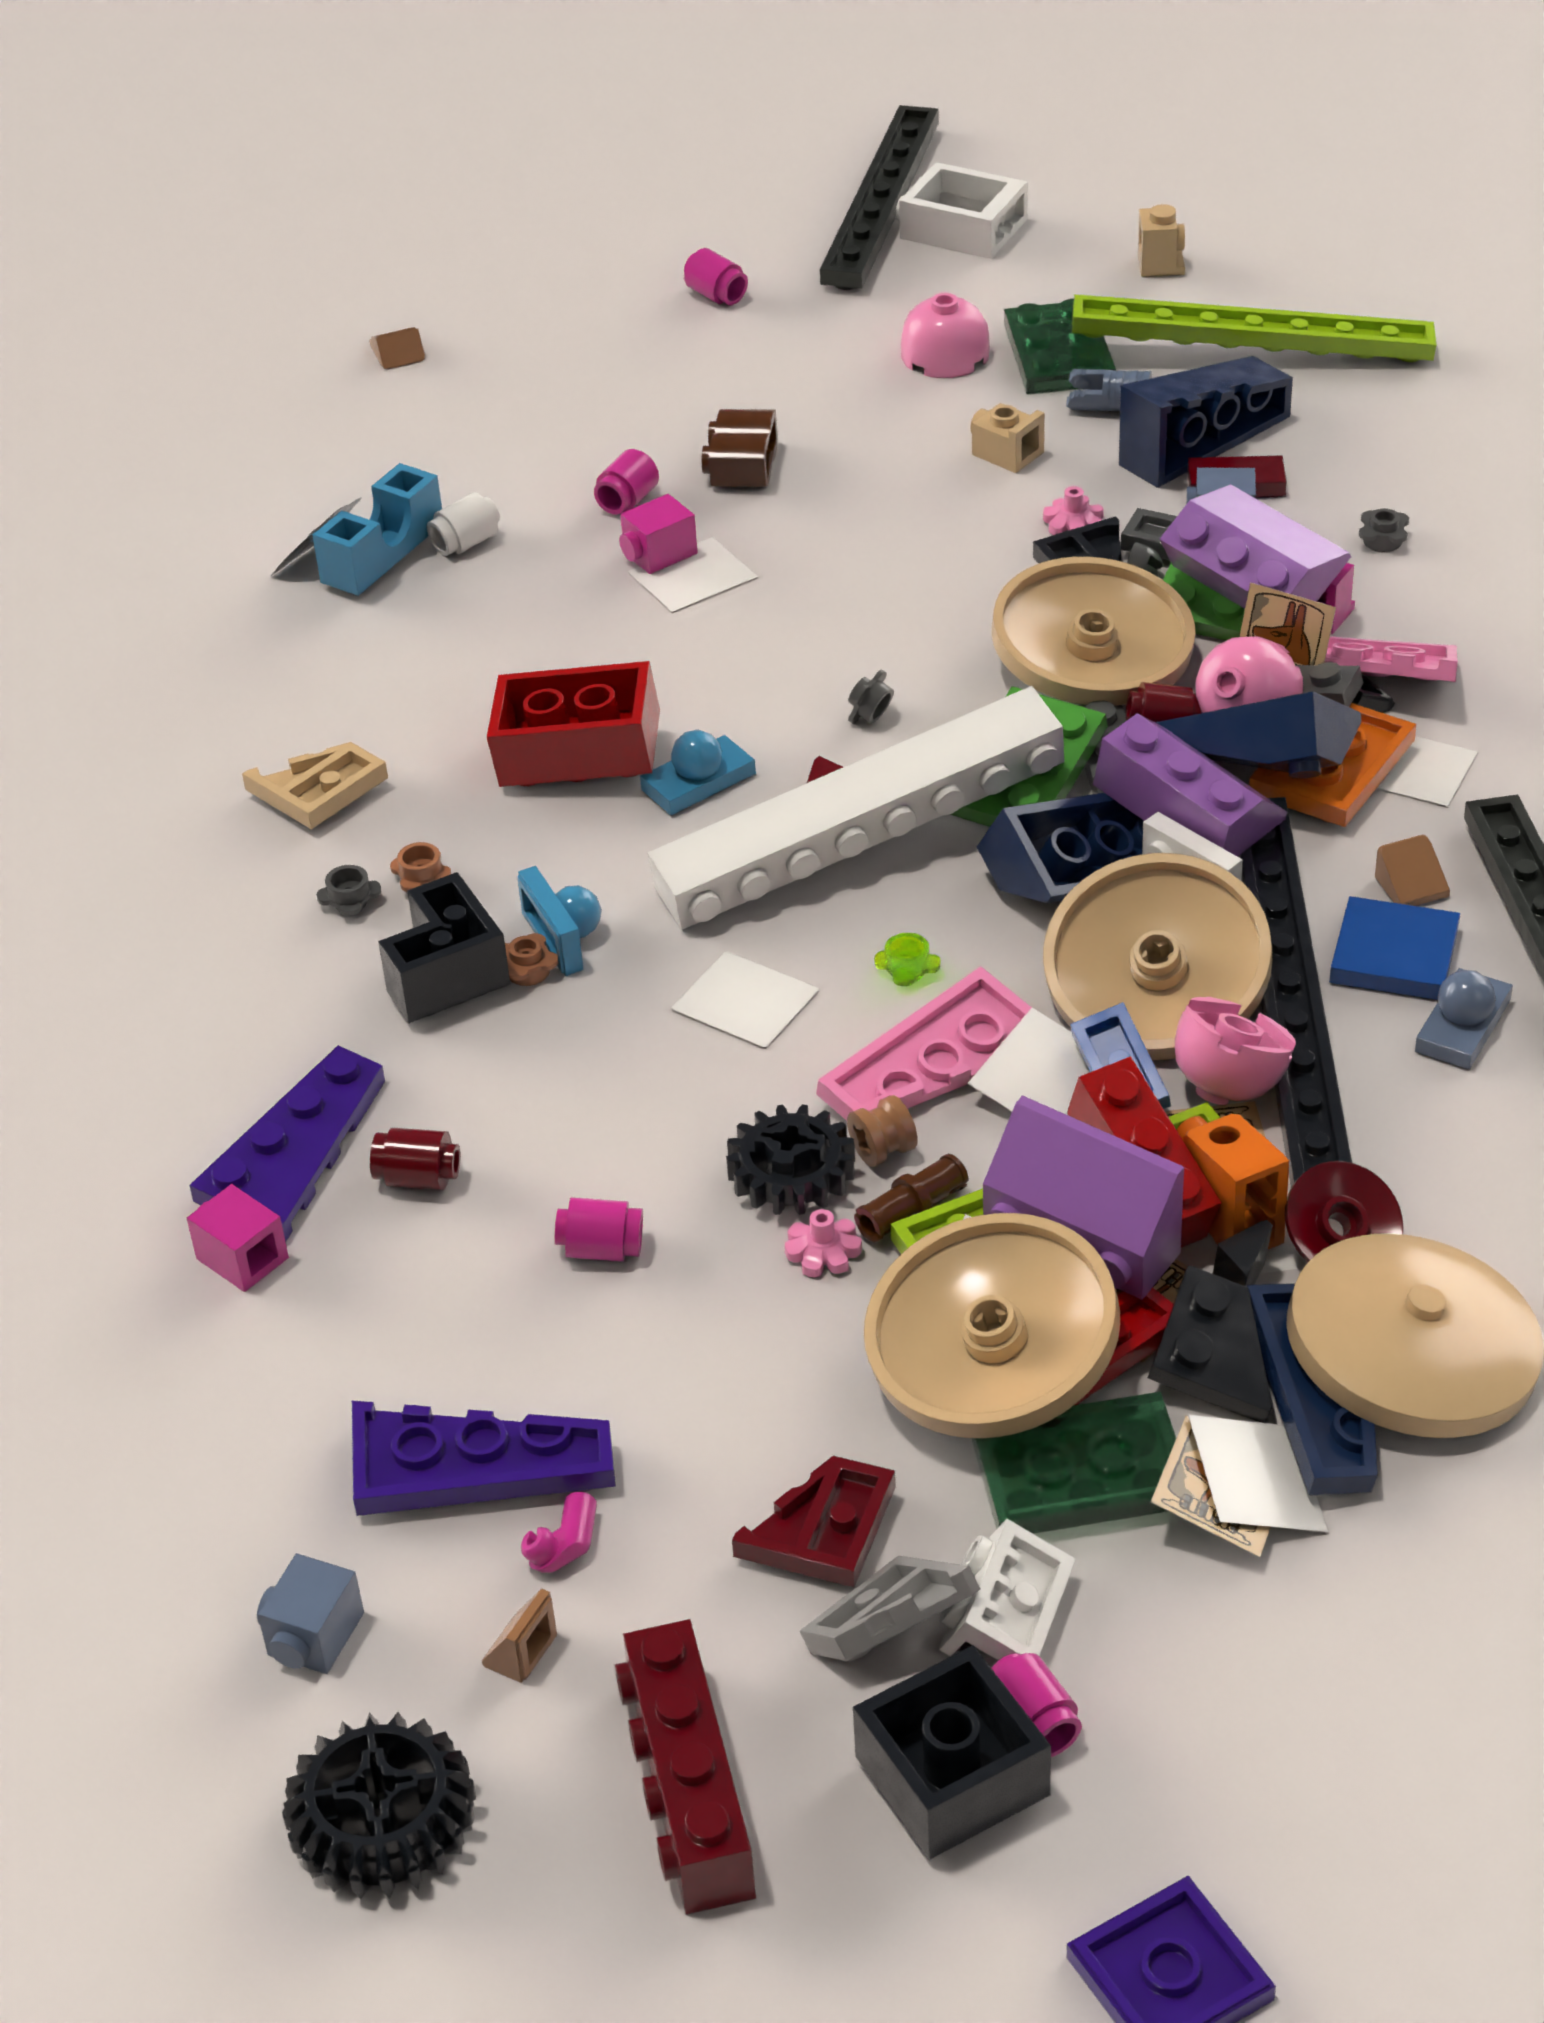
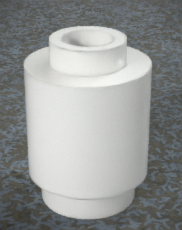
(463, 524)

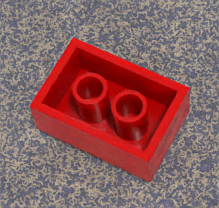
(574, 724)

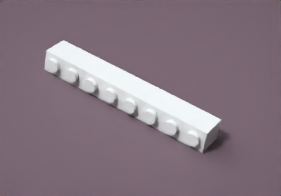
(856, 807)

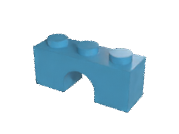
(360, 550)

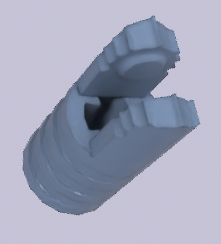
(1101, 388)

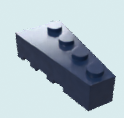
(1198, 415)

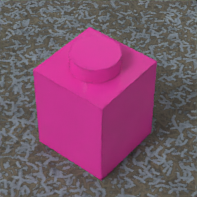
(658, 533)
(237, 1237)

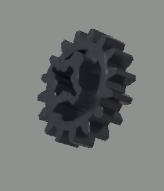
(790, 1159)

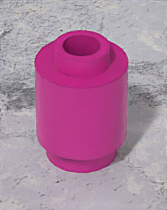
(715, 277)
(626, 481)
(599, 1229)
(1041, 1698)

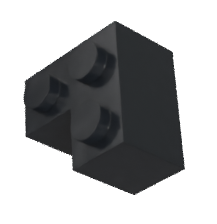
(448, 953)

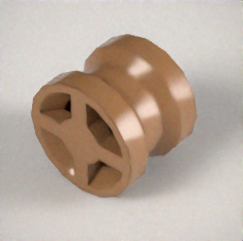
(882, 1130)

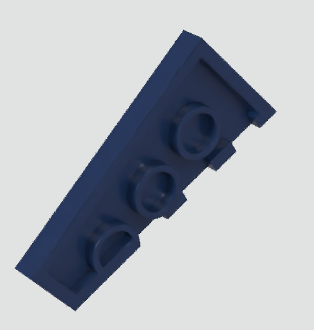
(1328, 1441)

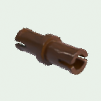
(911, 1196)

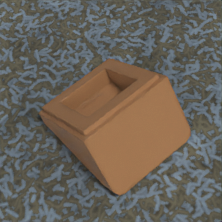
(398, 348)
(1411, 871)
(524, 1639)

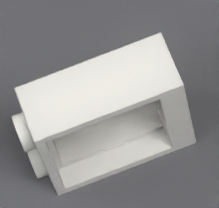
(963, 210)

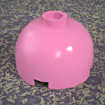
(945, 337)
(1246, 673)
(1229, 1053)

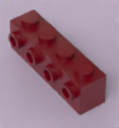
(689, 1768)

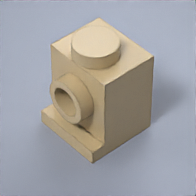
(1160, 242)
(1007, 436)

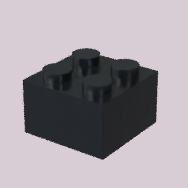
(952, 1751)

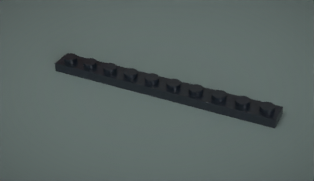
(1309, 1088)

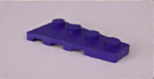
(297, 1137)
(448, 1460)

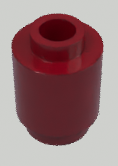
(1162, 702)
(414, 1158)

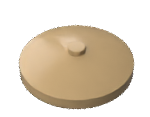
(1092, 629)
(1155, 938)
(992, 1325)
(1415, 1335)

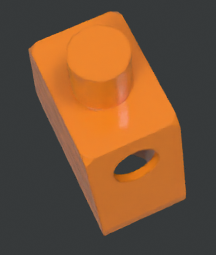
(1243, 1172)

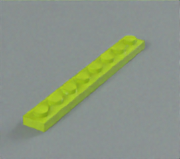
(1254, 327)

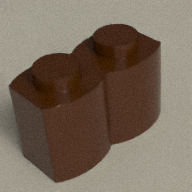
(741, 447)

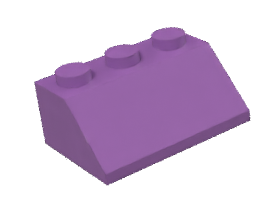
(1237, 540)
(1159, 772)
(1095, 1185)

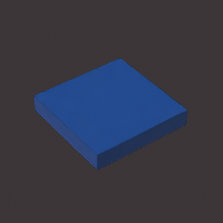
(1394, 947)

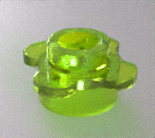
(907, 958)

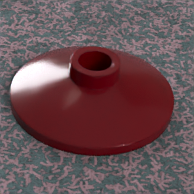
(1340, 1193)

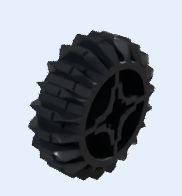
(421, 1815)

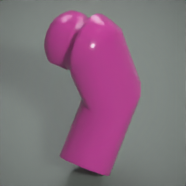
(554, 1550)

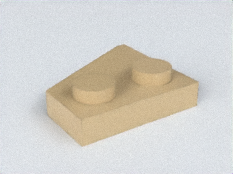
(318, 782)

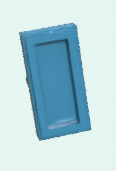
(697, 770)
(559, 916)

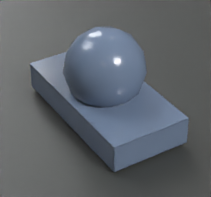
(1463, 1017)

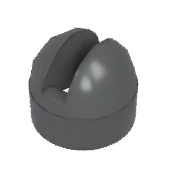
(1145, 558)

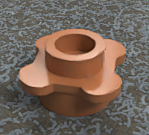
(418, 865)
(529, 959)

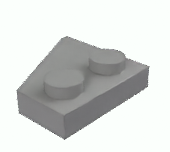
(886, 1605)

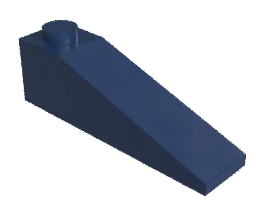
(1278, 734)
(1057, 843)

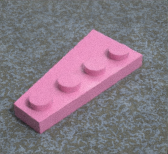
(1398, 658)
(930, 1049)

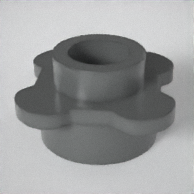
(1383, 529)
(870, 698)
(348, 889)

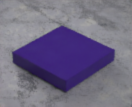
(1170, 1963)

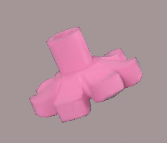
(1071, 511)
(823, 1244)

